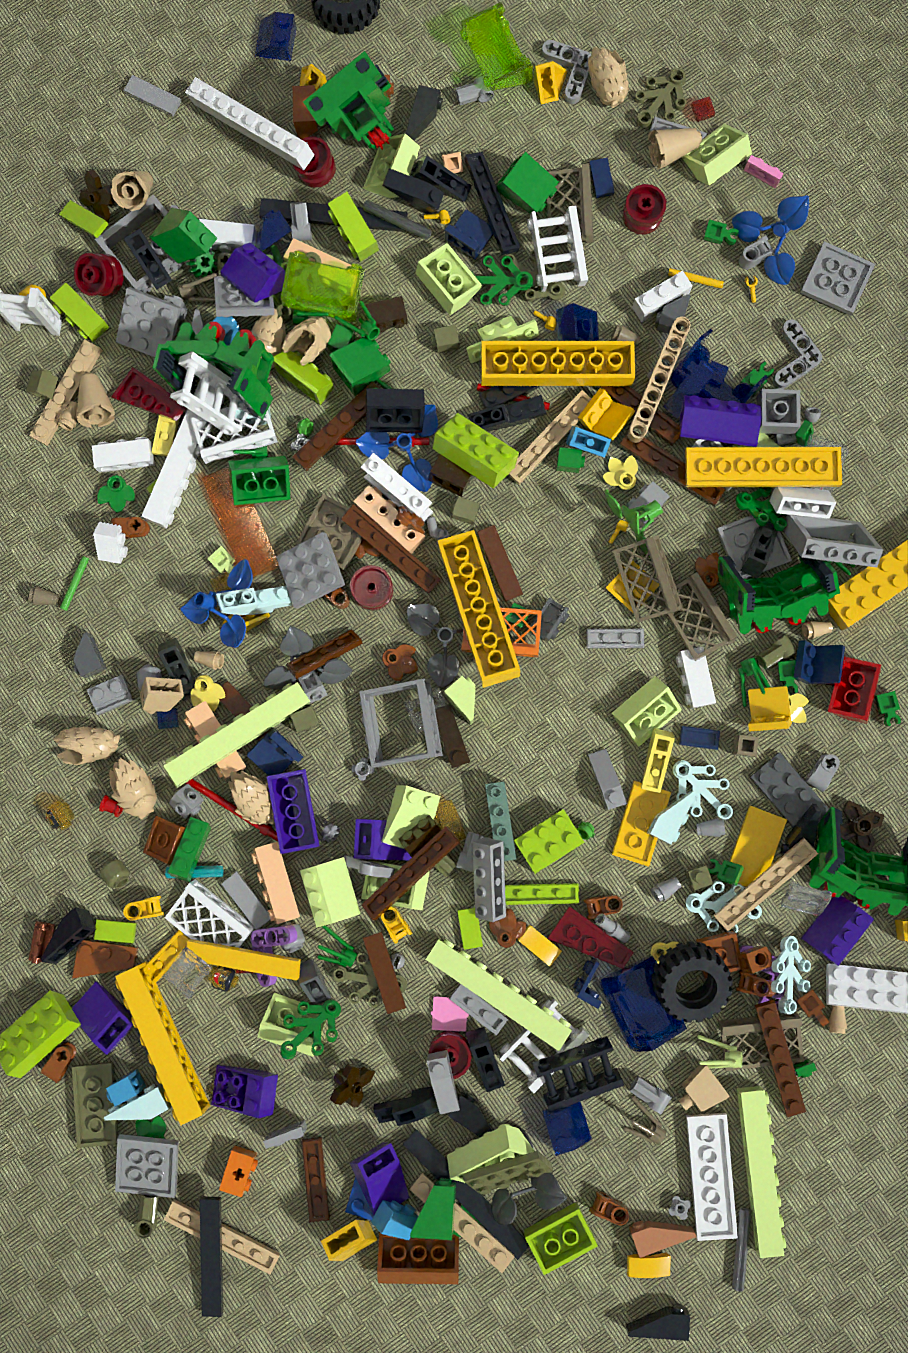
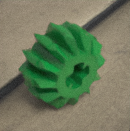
(206, 267)

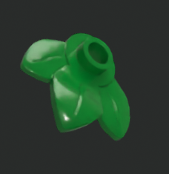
(116, 496)
(153, 1129)

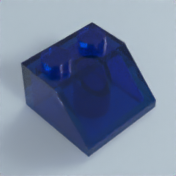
(276, 36)
(271, 229)
(577, 323)
(567, 1128)

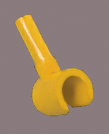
(442, 215)
(752, 288)
(550, 320)
(621, 526)

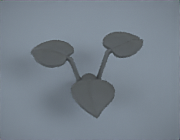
(422, 620)
(296, 644)
(547, 1195)

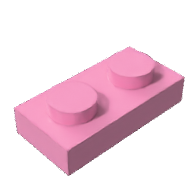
(763, 171)

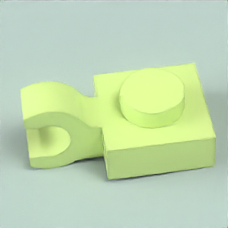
(222, 560)

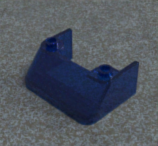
(741, 393)

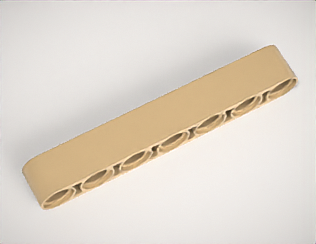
(661, 371)

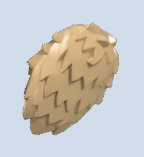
(608, 76)
(270, 332)
(308, 339)
(86, 744)
(132, 788)
(251, 798)

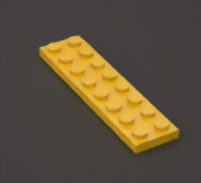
(763, 467)

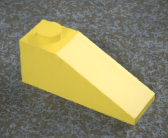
(657, 760)

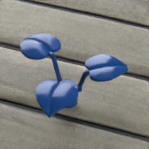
(792, 215)
(415, 473)
(200, 604)

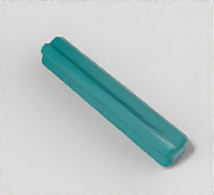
(202, 872)

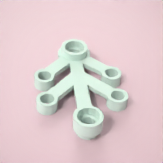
(700, 787)
(715, 905)
(788, 972)

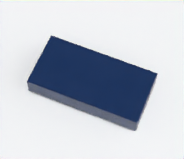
(601, 177)
(699, 737)

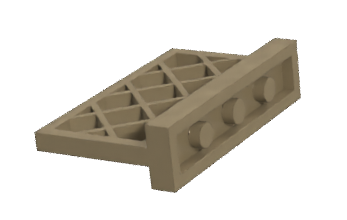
(585, 201)
(663, 574)
(712, 613)
(751, 1025)

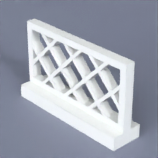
(225, 449)
(215, 906)

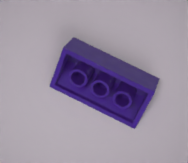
(720, 420)
(293, 811)

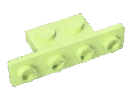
(502, 330)

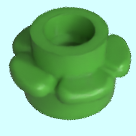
(305, 427)
(586, 830)

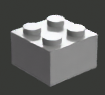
(779, 411)

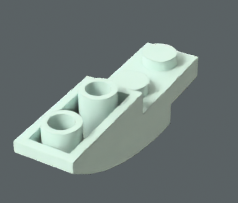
(253, 602)

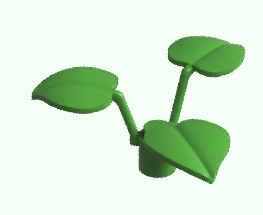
(632, 516)

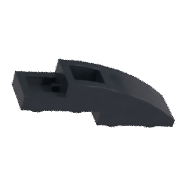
(509, 415)
(409, 1109)

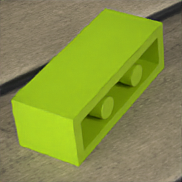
(78, 313)

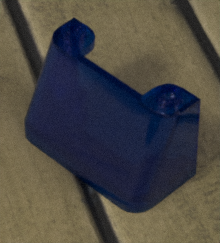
(637, 1007)

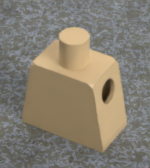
(160, 694)
(702, 1089)

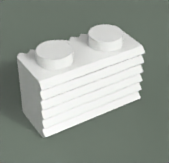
(110, 543)

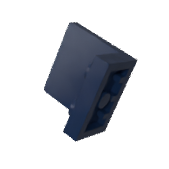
(469, 234)
(819, 663)
(274, 753)
(581, 987)

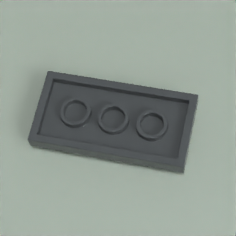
(786, 789)

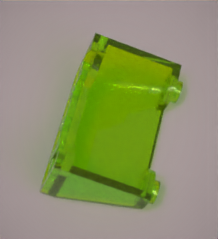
(496, 49)
(322, 287)

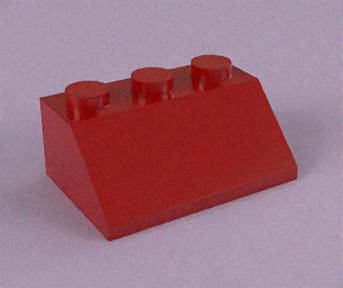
(856, 691)

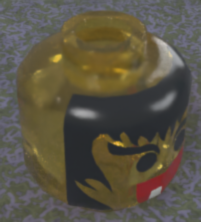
(59, 815)
(223, 978)

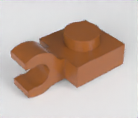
(812, 1006)

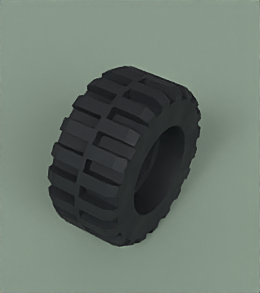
(345, 16)
(705, 1000)

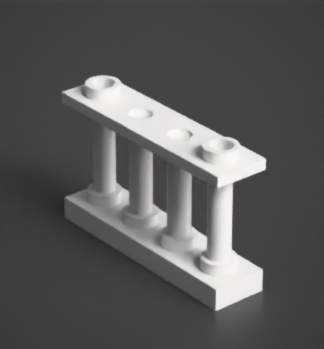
(573, 237)
(30, 310)
(210, 376)
(396, 487)
(576, 1036)

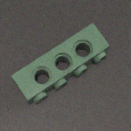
(500, 818)

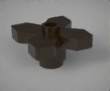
(97, 195)
(867, 822)
(350, 1084)

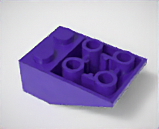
(369, 842)
(103, 1018)
(245, 1090)
(380, 1176)

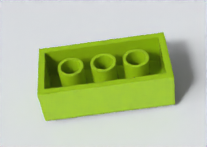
(475, 450)
(36, 1034)

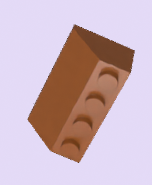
(418, 1260)

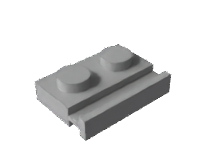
(110, 695)
(287, 1133)

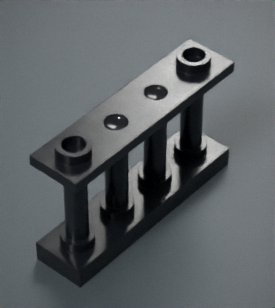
(583, 1089)

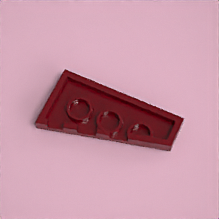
(147, 395)
(584, 936)

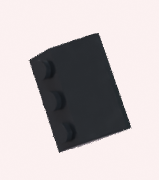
(395, 410)

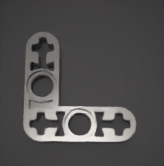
(575, 63)
(803, 359)
(369, 868)

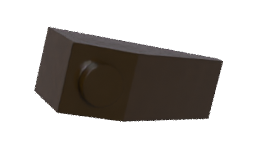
(451, 736)

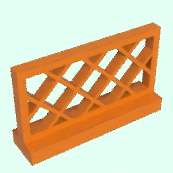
(520, 649)

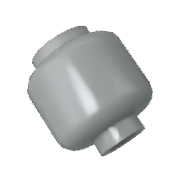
(147, 671)
(298, 944)

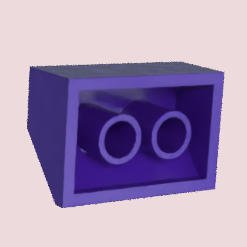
(253, 273)
(837, 929)

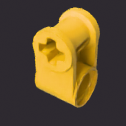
(147, 908)
(395, 925)

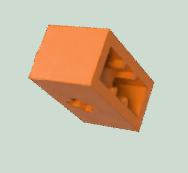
(232, 1181)

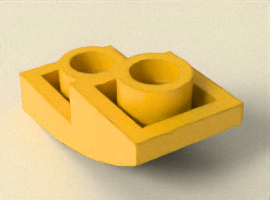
(539, 945)
(648, 1266)

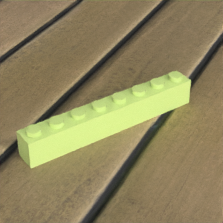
(236, 735)
(499, 994)
(760, 1172)

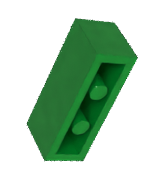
(189, 849)

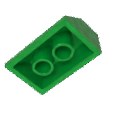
(259, 480)

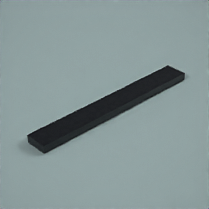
(319, 214)
(467, 1196)

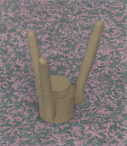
(189, 290)
(653, 1133)

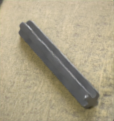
(397, 219)
(741, 1249)

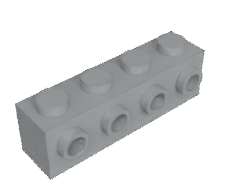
(489, 879)

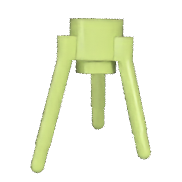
(732, 1058)

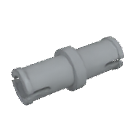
(612, 928)

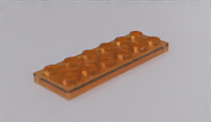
(240, 525)

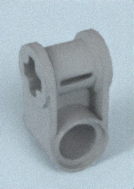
(757, 251)
(821, 774)

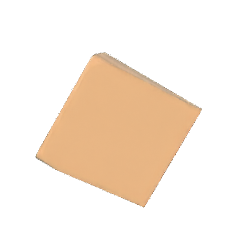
(453, 162)

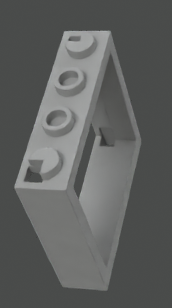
(125, 227)
(863, 551)
(428, 716)

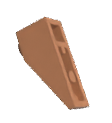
(656, 1236)

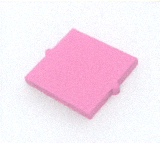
(448, 1015)

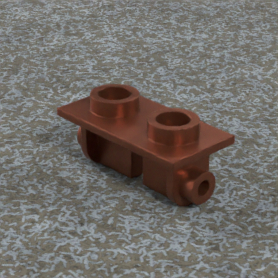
(41, 937)

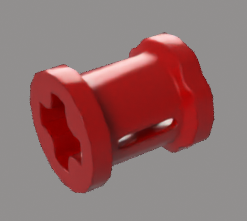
(110, 805)

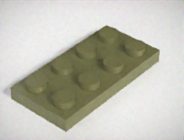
(92, 1105)
(508, 1172)

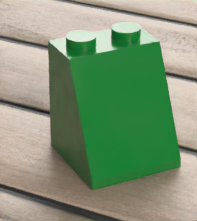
(527, 184)
(182, 236)
(360, 364)
(438, 1212)

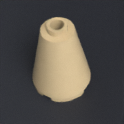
(672, 144)
(131, 189)
(93, 403)

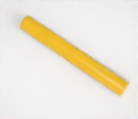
(698, 279)

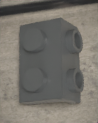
(551, 617)

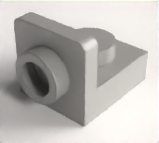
(312, 686)

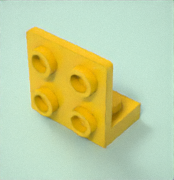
(604, 415)
(770, 709)

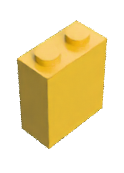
(348, 1240)

